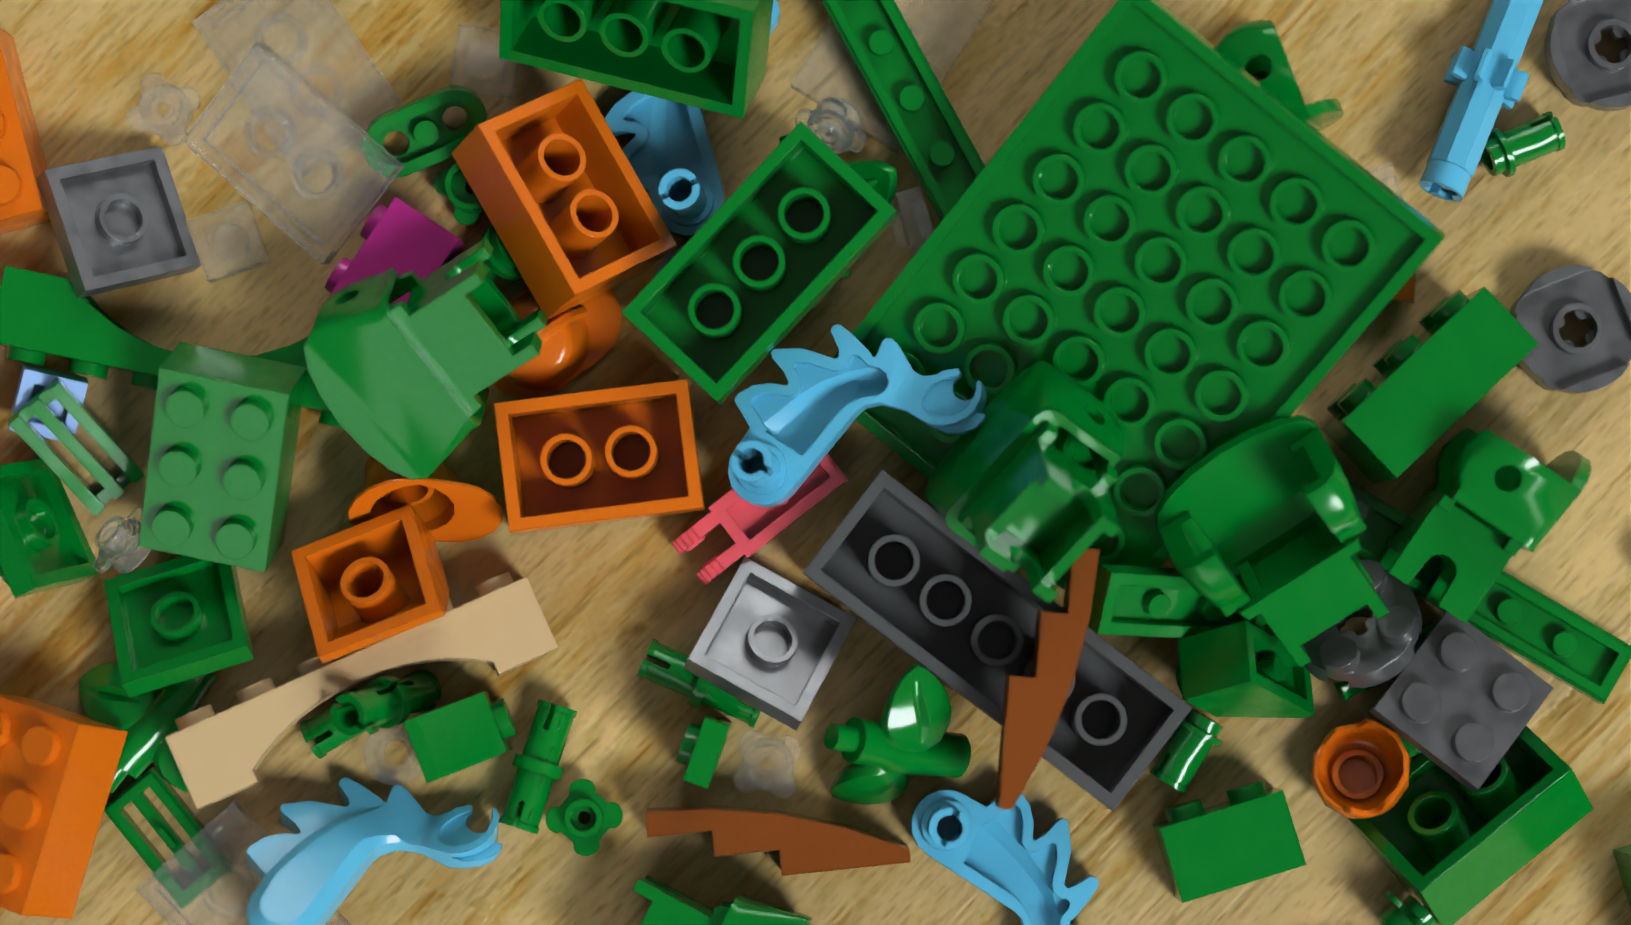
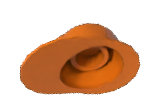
(569, 344)
(446, 507)

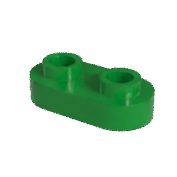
(423, 125)

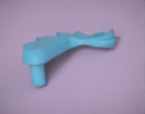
(334, 845)

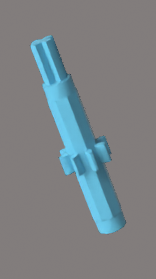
(1484, 82)

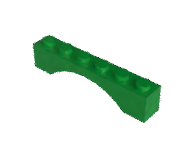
(47, 318)

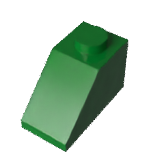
(1242, 674)
(460, 734)

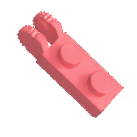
(756, 526)

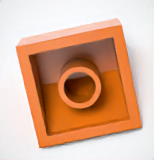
(371, 582)

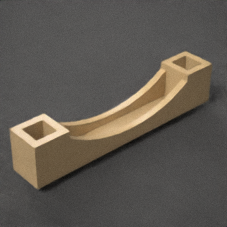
(225, 749)

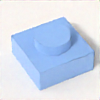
(34, 380)

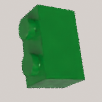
(1228, 841)

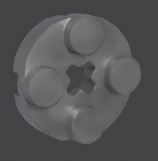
(1572, 56)
(1589, 296)
(1378, 652)

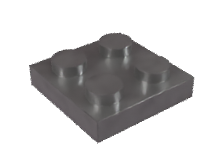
(118, 221)
(770, 643)
(1461, 700)

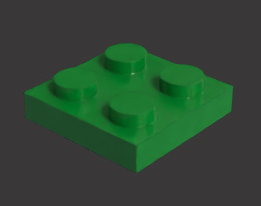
(39, 531)
(176, 622)

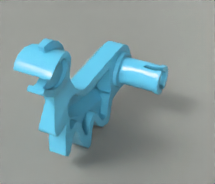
(673, 156)
(803, 420)
(1000, 856)

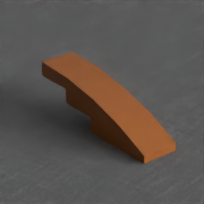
(1036, 702)
(802, 841)

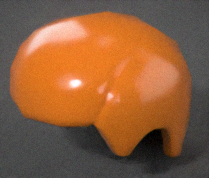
(1361, 769)

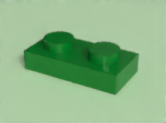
(703, 749)

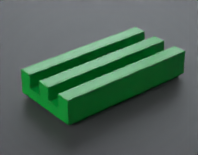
(111, 486)
(131, 831)

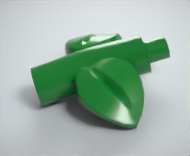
(144, 716)
(903, 744)

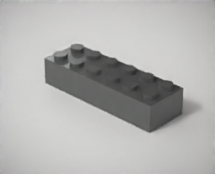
(975, 624)

